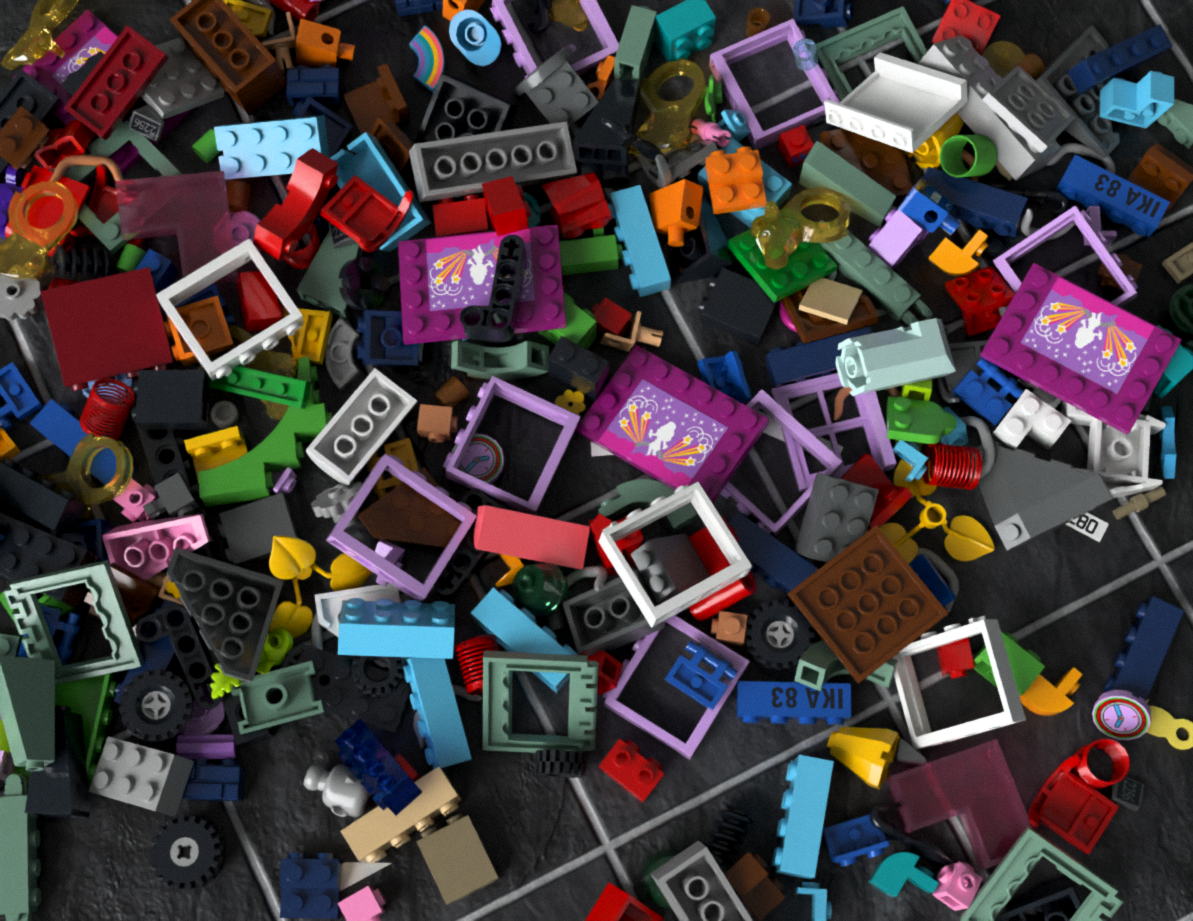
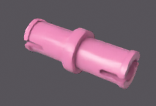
(711, 132)

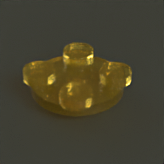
(569, 13)
(1003, 57)

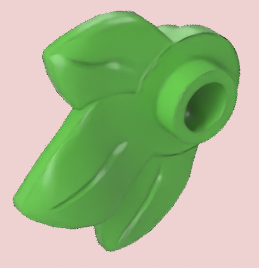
(713, 96)

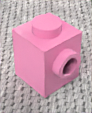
(363, 905)

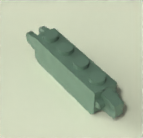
(876, 279)
(18, 853)

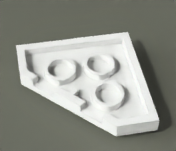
(329, 606)

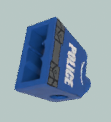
(921, 201)

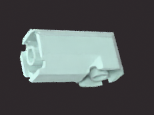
(895, 357)

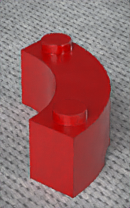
(287, 223)

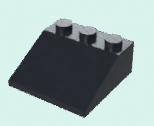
(463, 111)

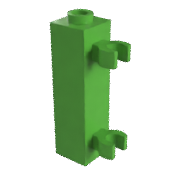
(590, 254)

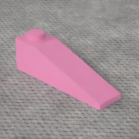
(149, 545)

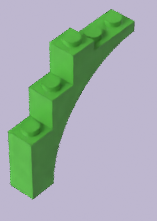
(252, 474)

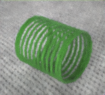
(984, 155)

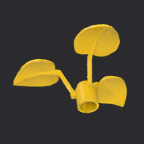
(965, 538)
(295, 560)

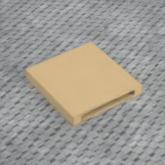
(831, 300)

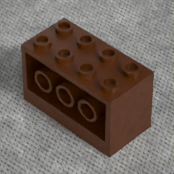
(229, 52)

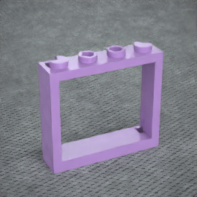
(522, 54)
(817, 76)
(1095, 240)
(531, 403)
(807, 440)
(379, 564)
(629, 667)

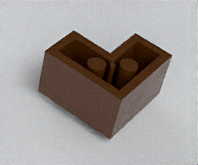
(753, 886)

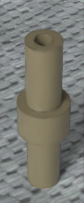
(1139, 502)

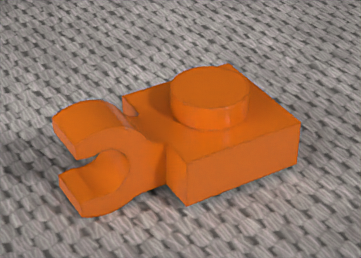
(605, 75)

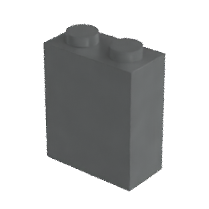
(252, 529)
(669, 565)

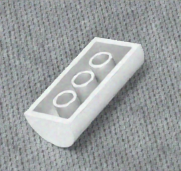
(360, 427)

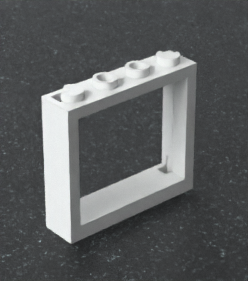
(208, 275)
(660, 507)
(911, 696)

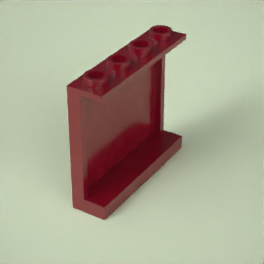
(107, 328)

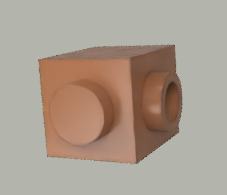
(436, 423)
(729, 628)

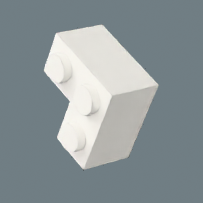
(1030, 417)

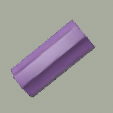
(206, 746)

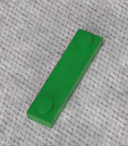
(264, 386)

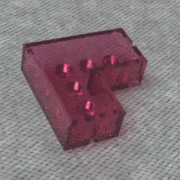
(182, 206)
(969, 785)

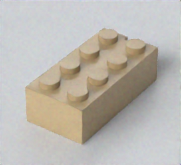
(381, 829)

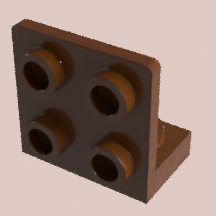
(377, 99)
(20, 137)

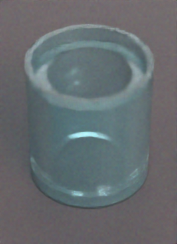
(802, 46)

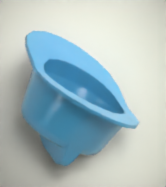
(475, 37)

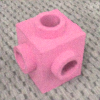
(134, 499)
(957, 885)

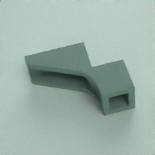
(1179, 121)

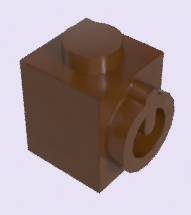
(1108, 283)

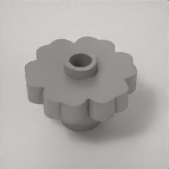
(19, 297)
(335, 501)

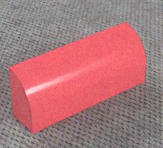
(530, 537)

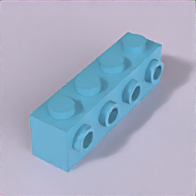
(639, 241)
(437, 711)

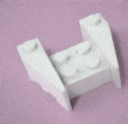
(1118, 456)

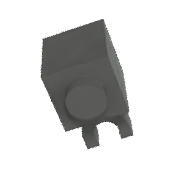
(174, 498)

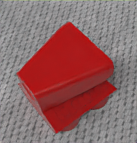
(577, 204)
(626, 545)

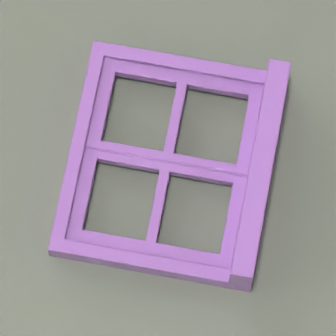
(870, 419)

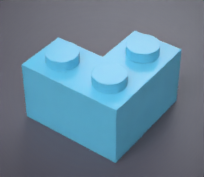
(1137, 103)

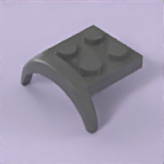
(558, 89)
(679, 163)
(964, 358)

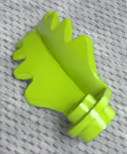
(275, 648)

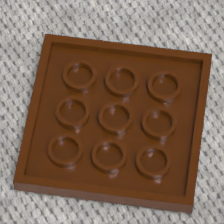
(867, 604)

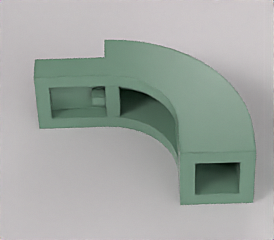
(504, 363)
(641, 494)
(821, 664)

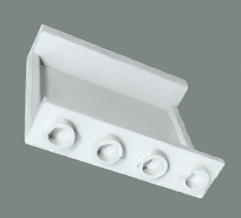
(899, 103)

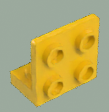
(216, 448)

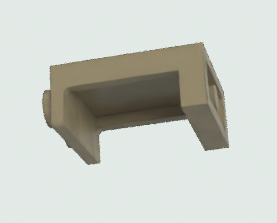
(457, 859)

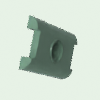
(297, 700)

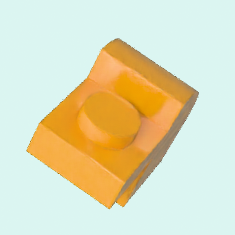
(956, 261)
(1049, 699)

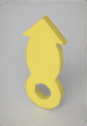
(1165, 725)

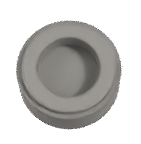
(224, 414)

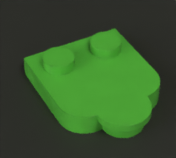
(917, 420)

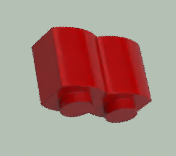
(64, 143)

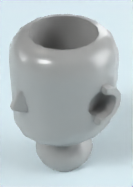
(340, 789)

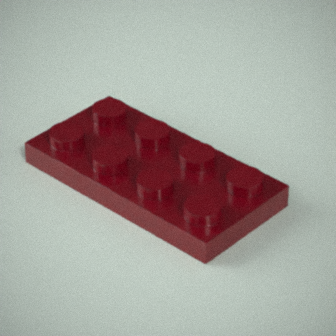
(116, 82)

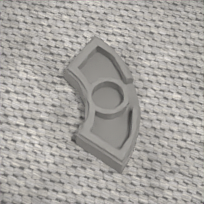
(340, 354)

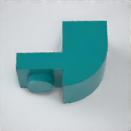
(896, 869)

